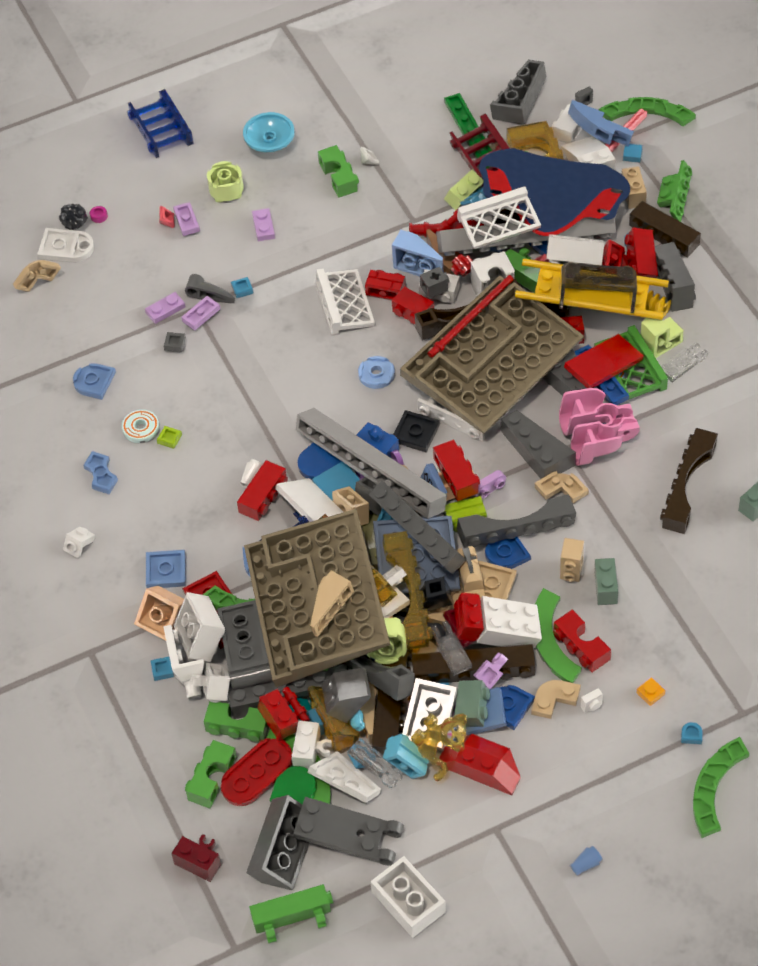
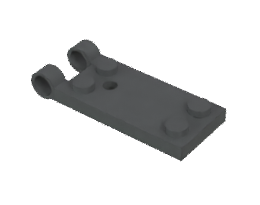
(337, 829)

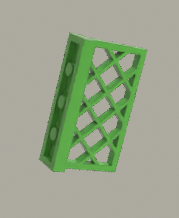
(649, 363)

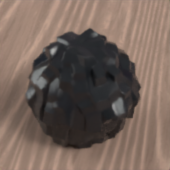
(72, 216)

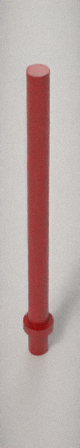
(439, 346)

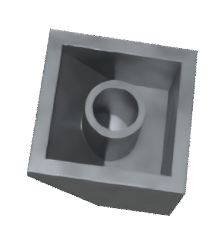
(346, 693)

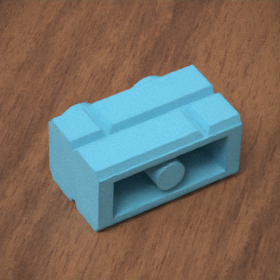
(405, 756)

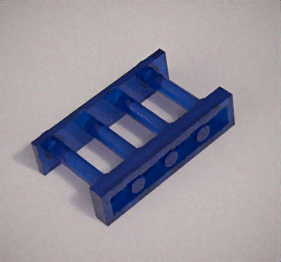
(171, 112)

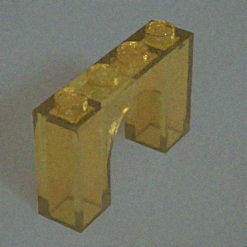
(534, 136)

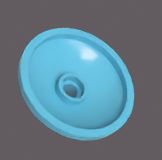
(268, 132)

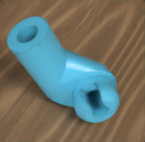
(357, 721)

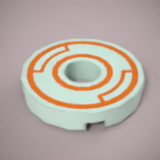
(136, 418)

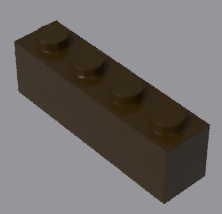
(665, 228)

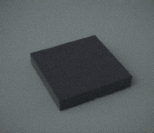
(416, 430)

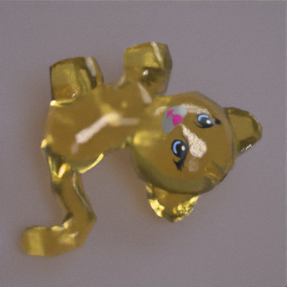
(449, 732)

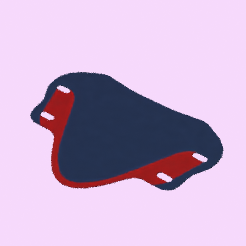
(557, 188)

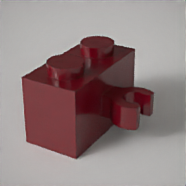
(197, 857)

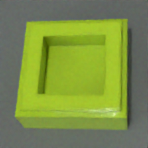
(169, 437)

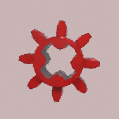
(461, 265)

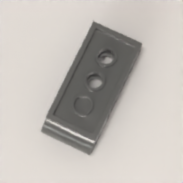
(244, 645)

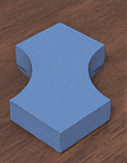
(102, 478)

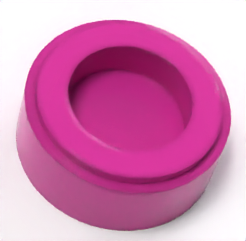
(98, 214)

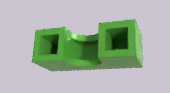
(343, 179)
(219, 721)
(216, 758)

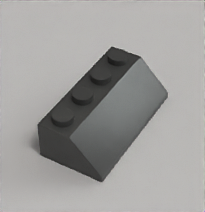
(277, 853)

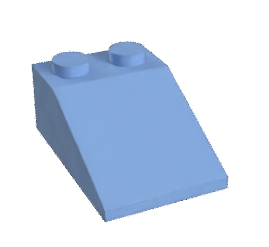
(414, 254)

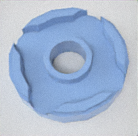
(379, 380)

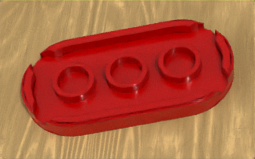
(256, 771)

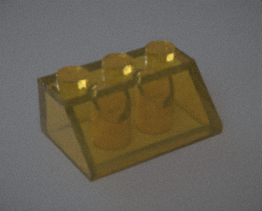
(339, 732)

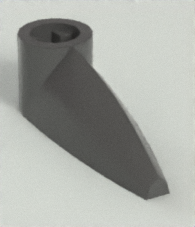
(199, 289)

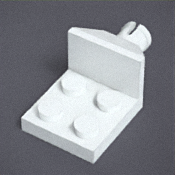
(182, 670)

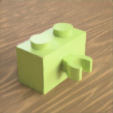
(465, 187)

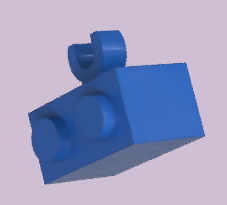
(379, 439)

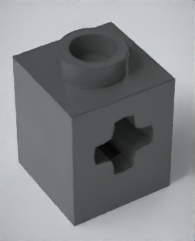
(434, 282)

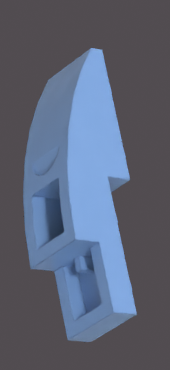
(593, 123)

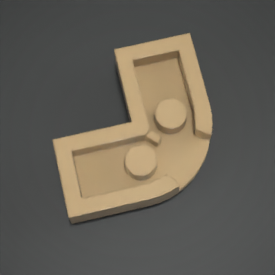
(38, 269)
(562, 482)
(553, 692)

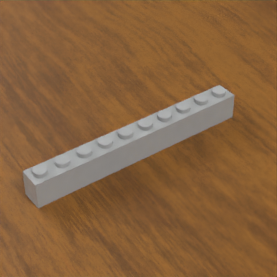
(457, 239)
(370, 462)

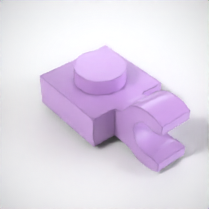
(489, 671)

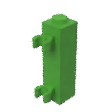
(524, 275)
(291, 909)

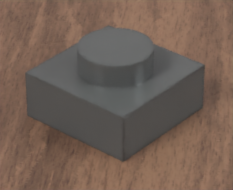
(584, 96)
(174, 342)

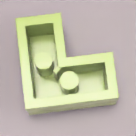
(661, 335)

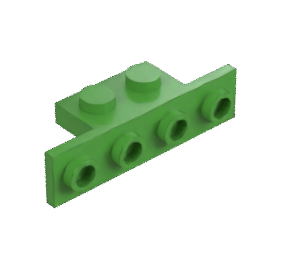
(675, 190)

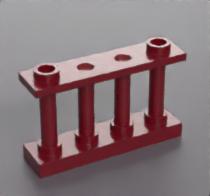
(493, 138)

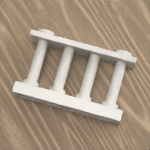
(445, 416)

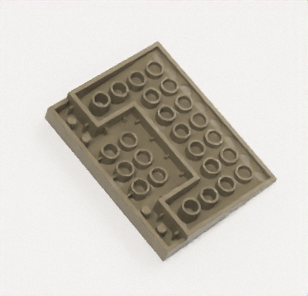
(492, 357)
(285, 584)

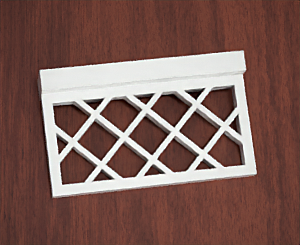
(494, 204)
(330, 301)

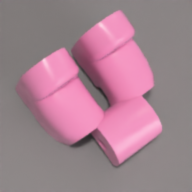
(582, 417)

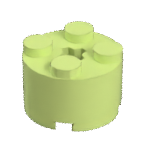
(225, 181)
(397, 643)

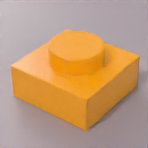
(650, 691)

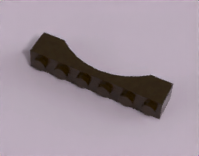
(433, 320)
(700, 450)

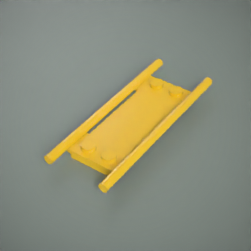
(610, 301)

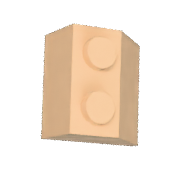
(157, 610)

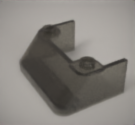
(598, 278)

